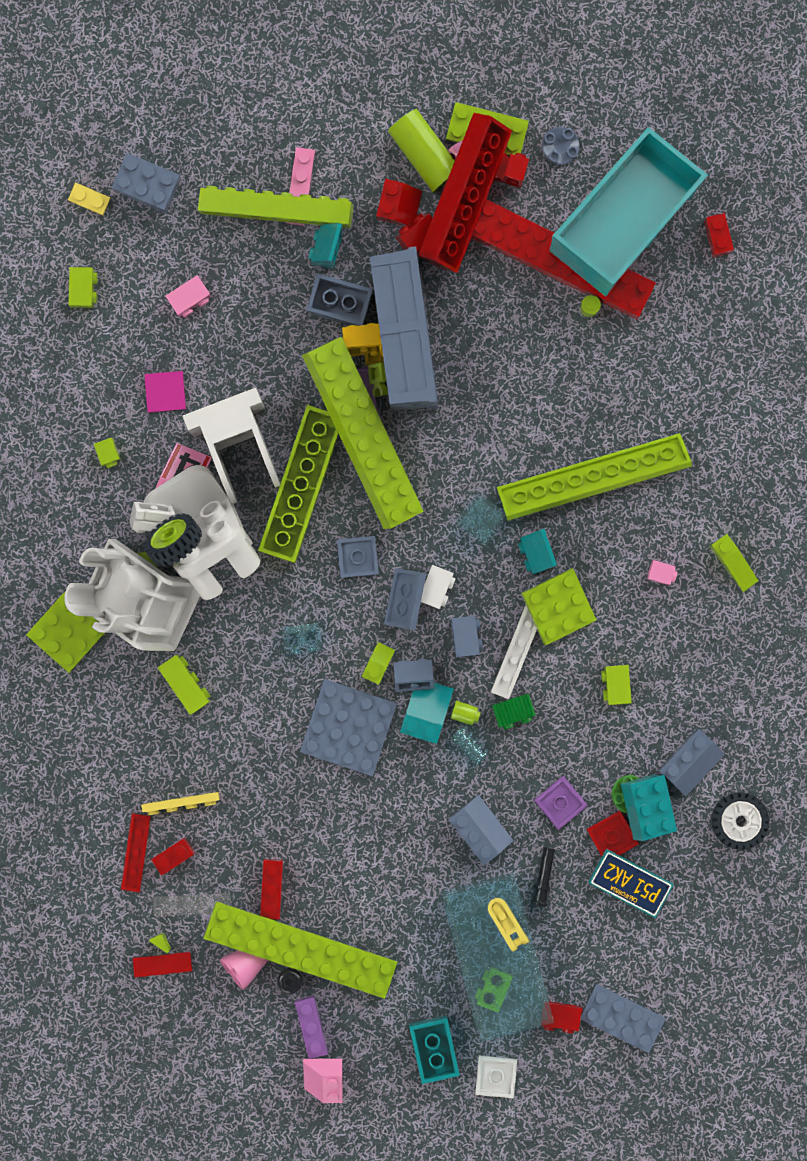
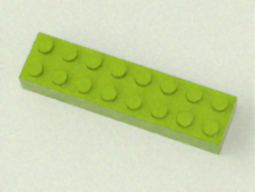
(300, 485)

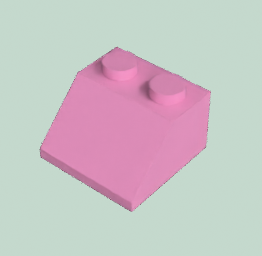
(324, 1079)

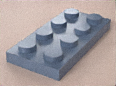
(622, 1018)

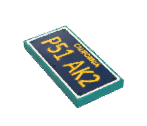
(630, 883)

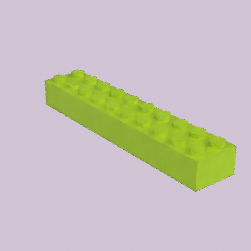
(362, 433)

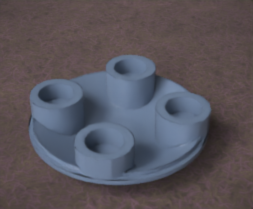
(560, 145)

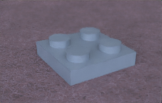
(357, 556)

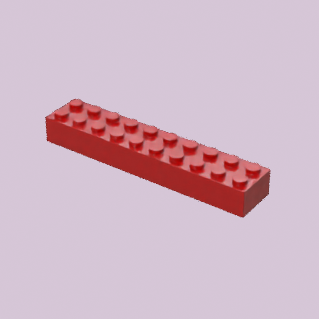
(531, 246)

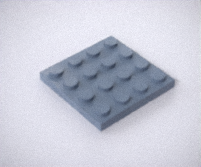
(348, 727)

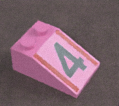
(181, 459)

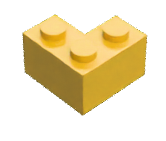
(364, 341)

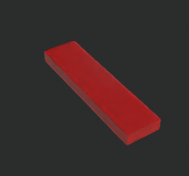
(135, 852)

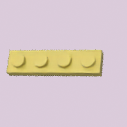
(173, 804)

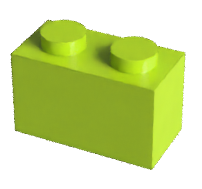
(82, 287)
(617, 684)

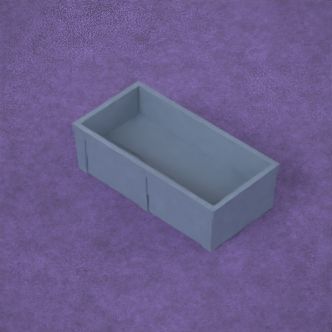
(404, 330)

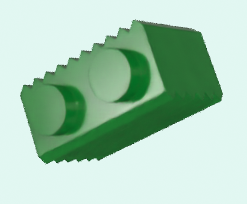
(513, 711)

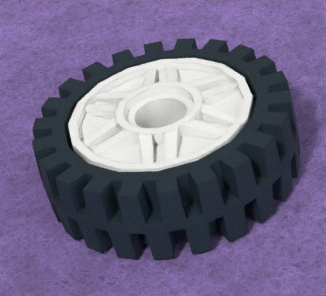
(755, 824)

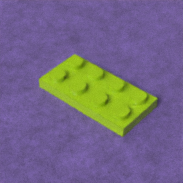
(462, 116)

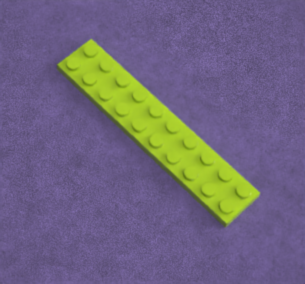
(594, 476)
(300, 949)

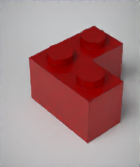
(512, 169)

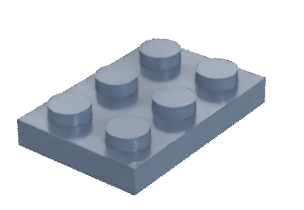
(405, 599)

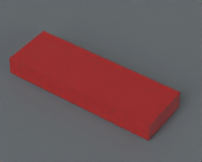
(162, 964)

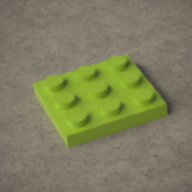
(558, 606)
(65, 635)

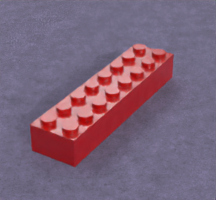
(465, 192)

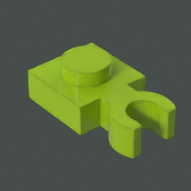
(378, 377)

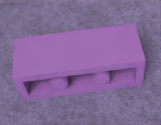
(311, 1026)

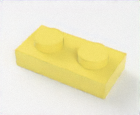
(89, 199)

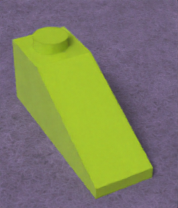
(734, 562)

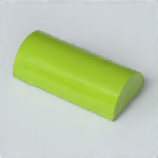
(423, 149)

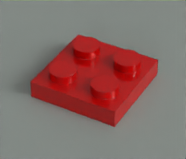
(612, 834)

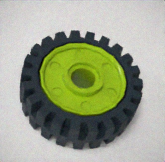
(172, 540)

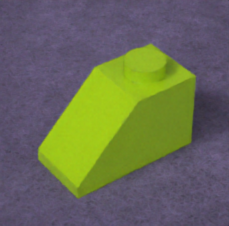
(378, 663)

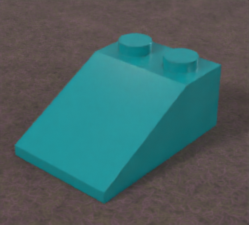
(326, 246)
(537, 552)
(427, 713)

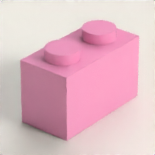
(188, 297)

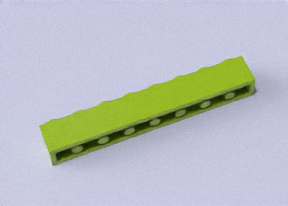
(275, 207)

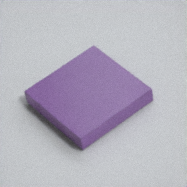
(560, 802)

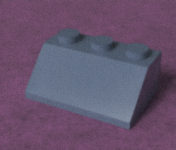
(691, 761)
(481, 830)

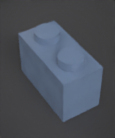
(413, 675)

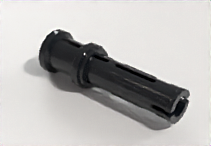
(542, 885)

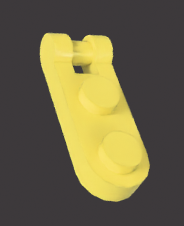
(507, 923)

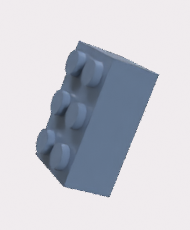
(146, 183)
(339, 300)
(465, 636)

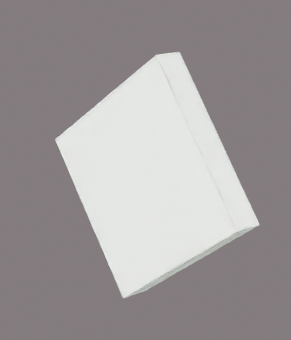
(496, 1076)

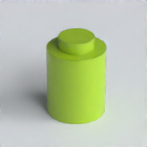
(590, 306)
(465, 713)

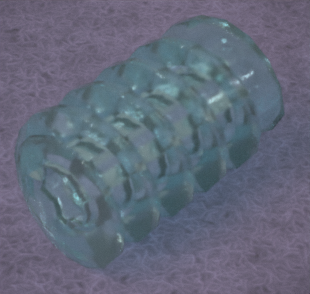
(469, 746)

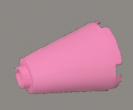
(242, 967)

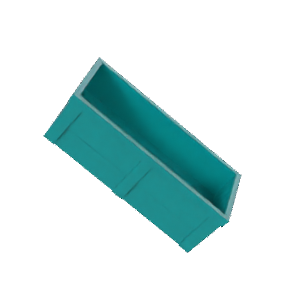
(626, 211)

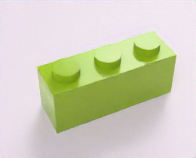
(184, 684)

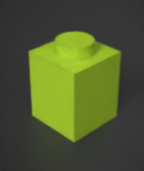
(107, 453)

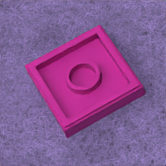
(165, 391)

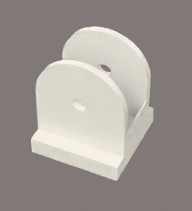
(228, 424)

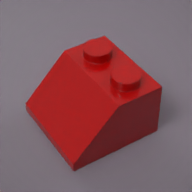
(398, 203)

